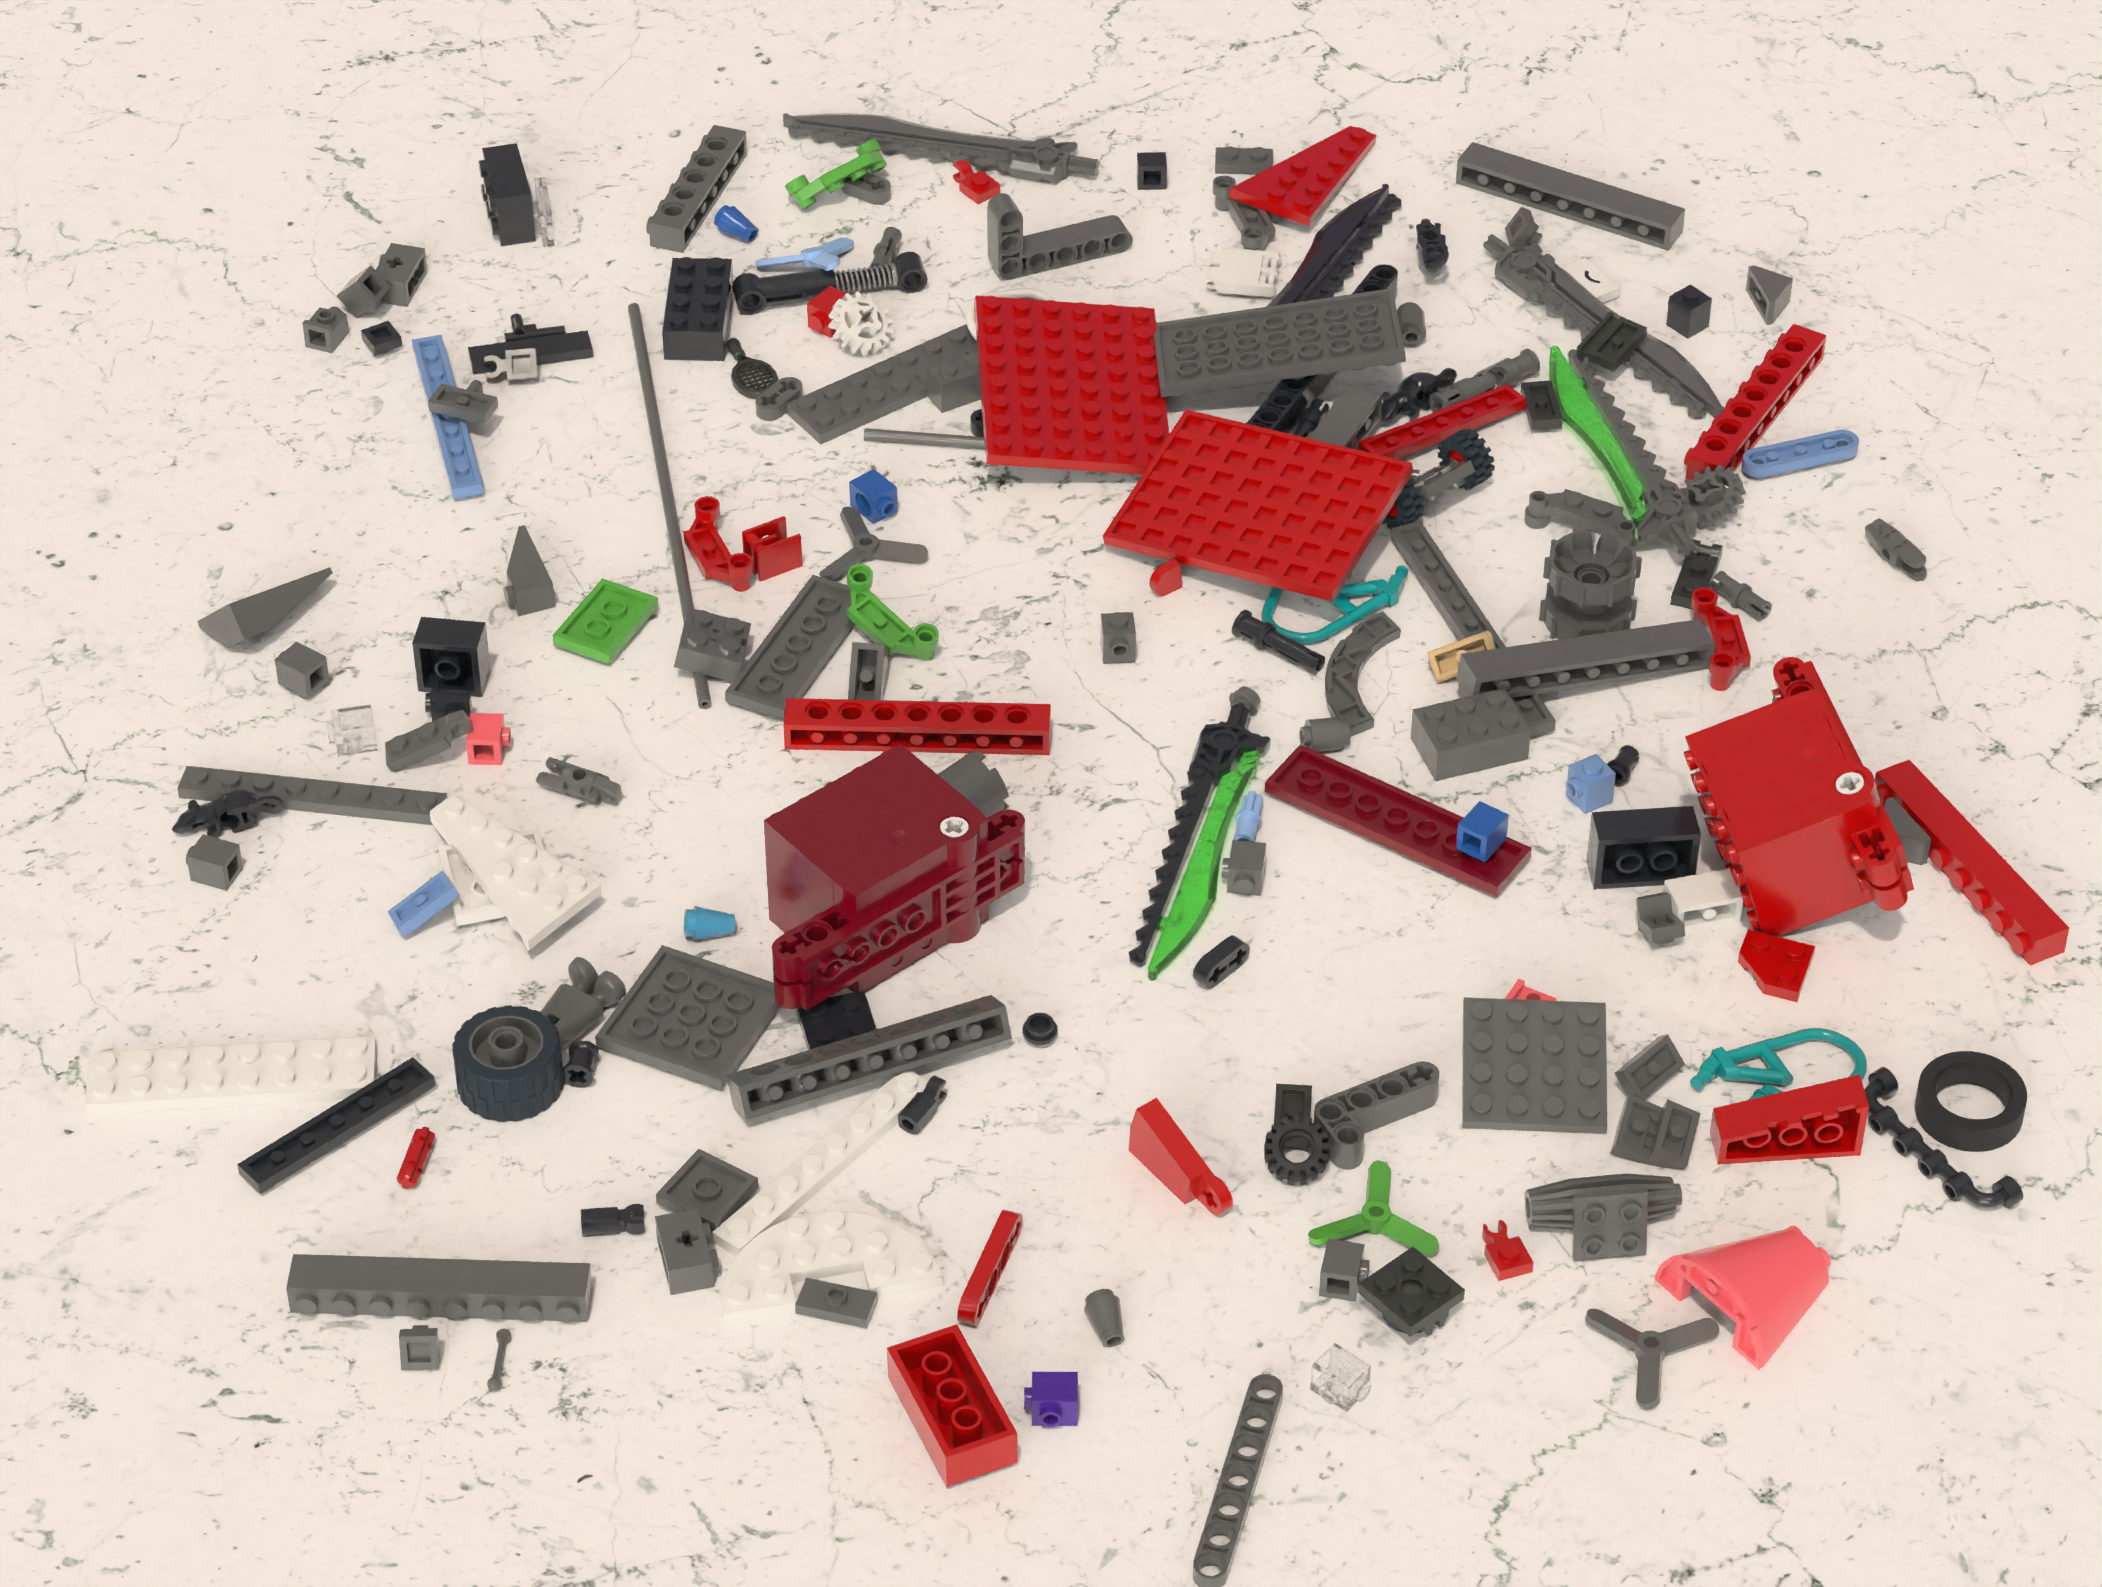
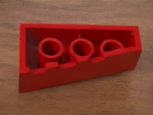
(1793, 1124)

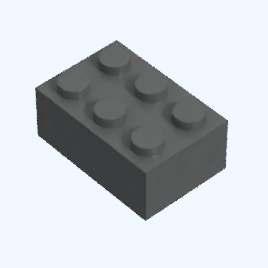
(1470, 734)

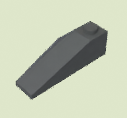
(257, 614)

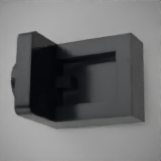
(445, 703)

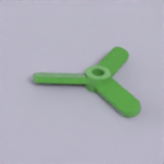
(1377, 1218)

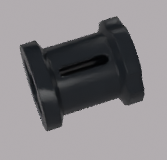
(579, 1070)

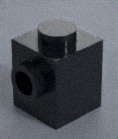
(1688, 311)

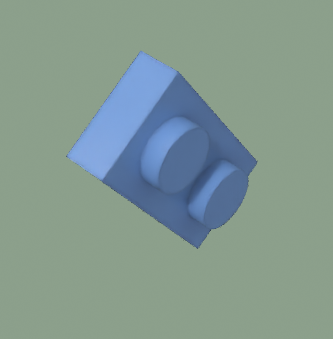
(423, 903)

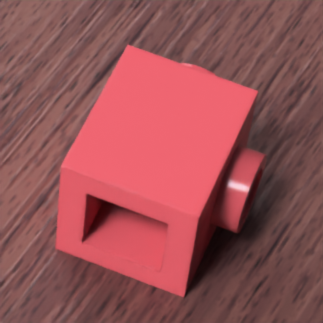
(487, 739)

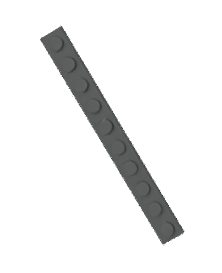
(1459, 607)

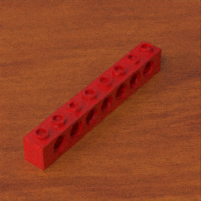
(1758, 401)
(917, 726)

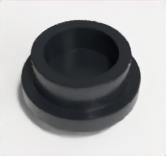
(1039, 1029)

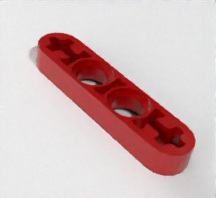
(989, 1267)

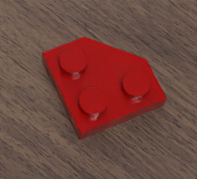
(1776, 963)

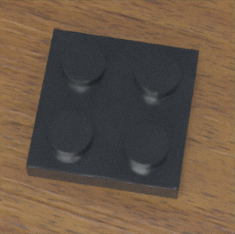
(836, 1019)

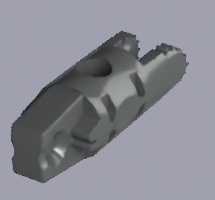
(1897, 549)
(579, 782)

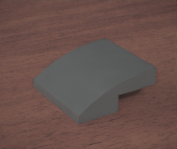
(1655, 1133)

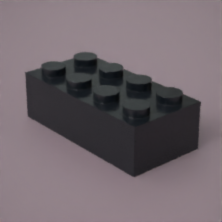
(698, 309)

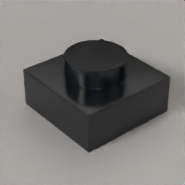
(381, 338)

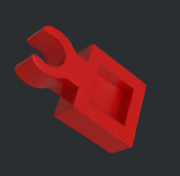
(1505, 1255)

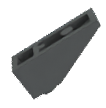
(527, 578)

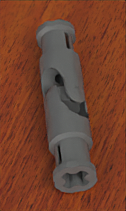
(1501, 373)

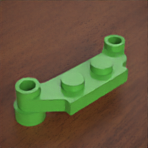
(868, 158)
(883, 624)

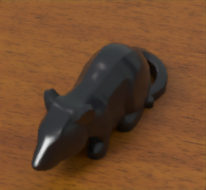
(1431, 246)
(1414, 394)
(232, 810)

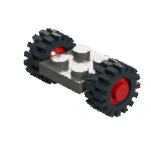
(1463, 465)

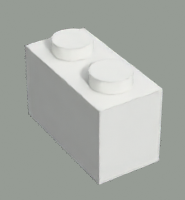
(1705, 899)

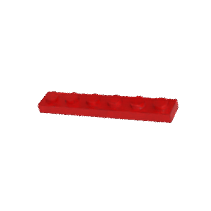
(1444, 423)

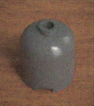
(977, 783)

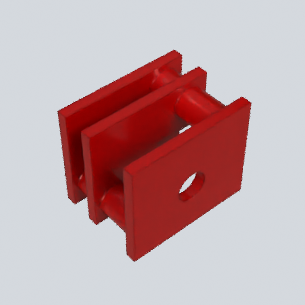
(773, 553)

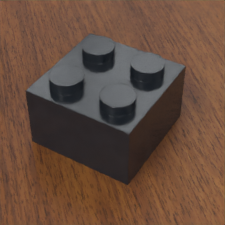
(452, 654)

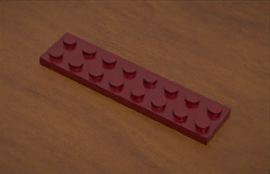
(1390, 818)

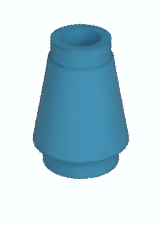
(707, 923)

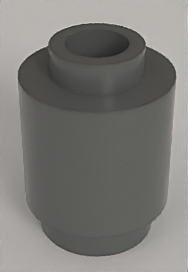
(1411, 323)
(1325, 734)

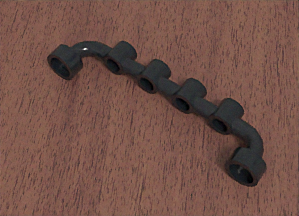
(1932, 1162)

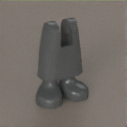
(581, 1005)

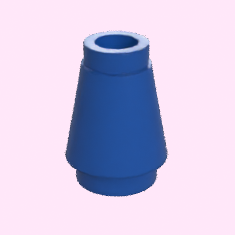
(734, 223)

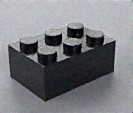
(507, 195)
(1642, 846)

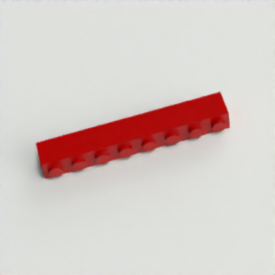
(1976, 866)

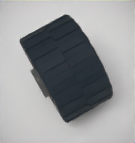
(508, 1063)

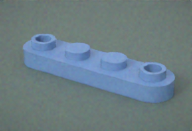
(1800, 453)

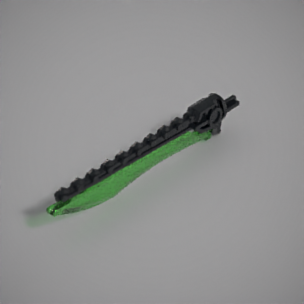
(1222, 759)

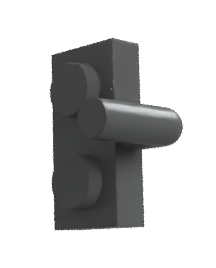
(464, 403)

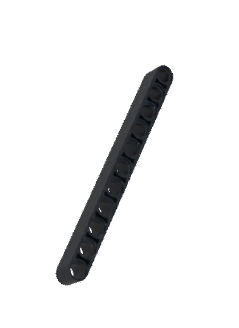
(1294, 396)

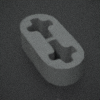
(869, 189)
(772, 402)

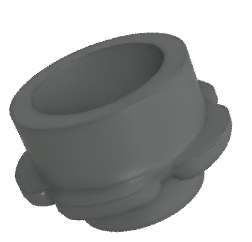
(1248, 697)

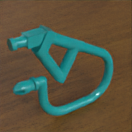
(1384, 594)
(1723, 1062)

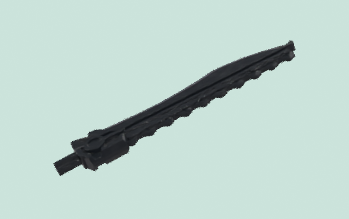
(1337, 247)

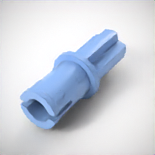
(1249, 817)

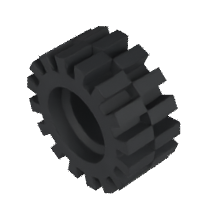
(1290, 1129)

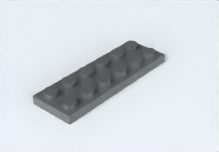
(794, 649)

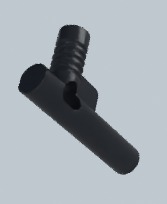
(529, 331)

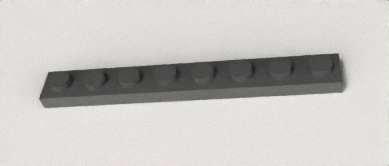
(315, 794)

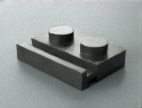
(1612, 341)

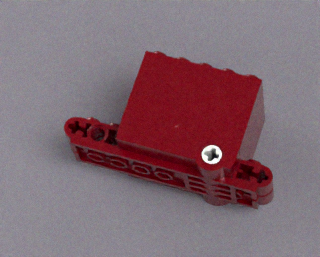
(880, 876)

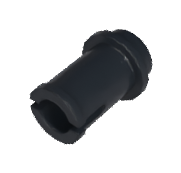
(1624, 763)

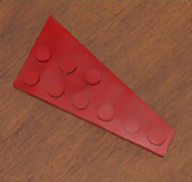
(1308, 180)

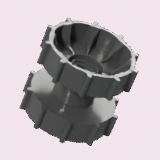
(1589, 584)

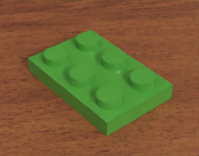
(605, 621)

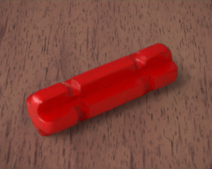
(415, 1158)

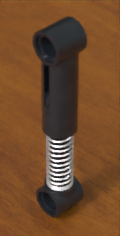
(756, 293)

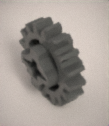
(1712, 496)

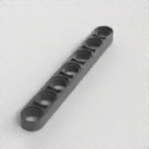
(1233, 1494)

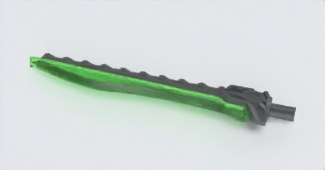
(1665, 507)

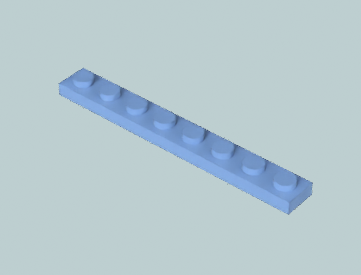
(450, 432)

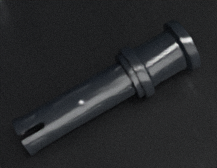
(1265, 636)

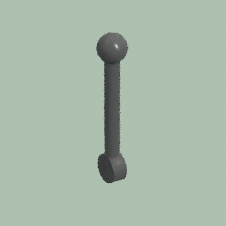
(503, 1337)

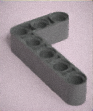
(1051, 249)

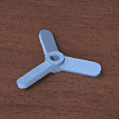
(822, 257)

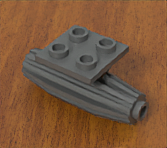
(1603, 1211)

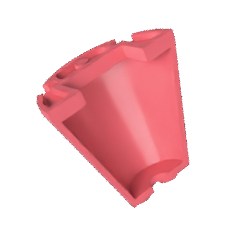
(1757, 1282)

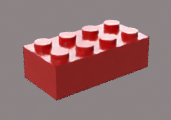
(952, 1405)

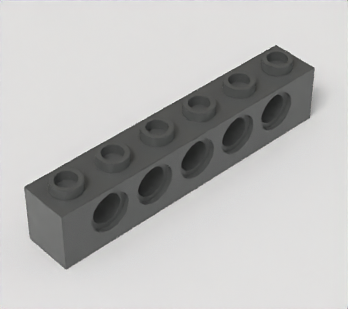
(697, 189)

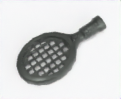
(745, 365)

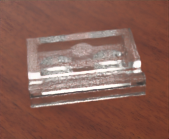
(542, 213)

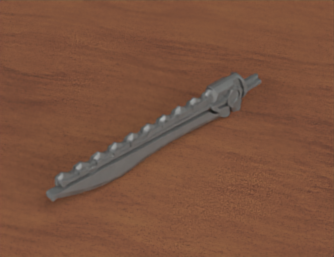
(1021, 157)
(1531, 276)

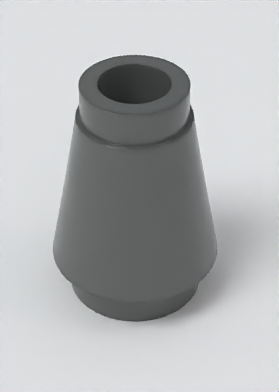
(1105, 1315)

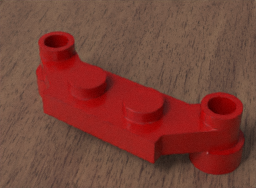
(710, 550)
(1730, 647)

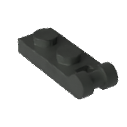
(1696, 573)

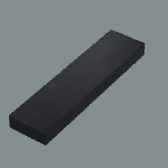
(549, 350)

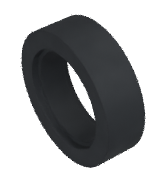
(1962, 1132)

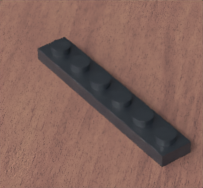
(336, 1125)

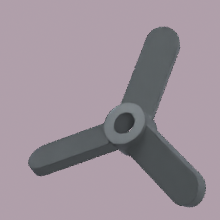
(868, 547)
(1652, 1348)

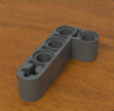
(1373, 1105)

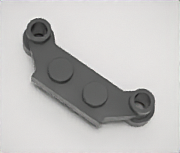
(1253, 222)
(1579, 510)

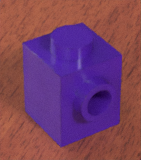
(1053, 1398)

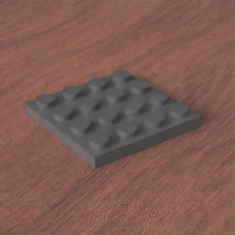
(690, 1017)
(1534, 1065)

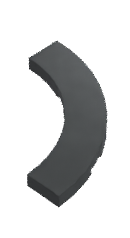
(1346, 666)

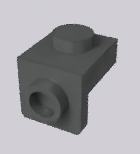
(1657, 919)

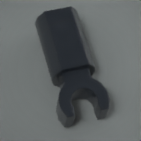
(922, 1106)
(612, 1220)

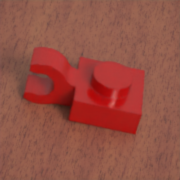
(976, 186)

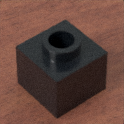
(1151, 171)

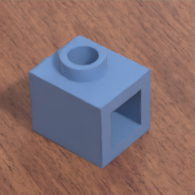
(1590, 783)

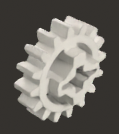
(871, 334)

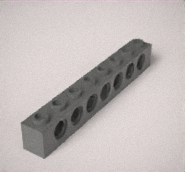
(868, 1057)

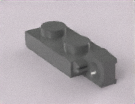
(426, 740)

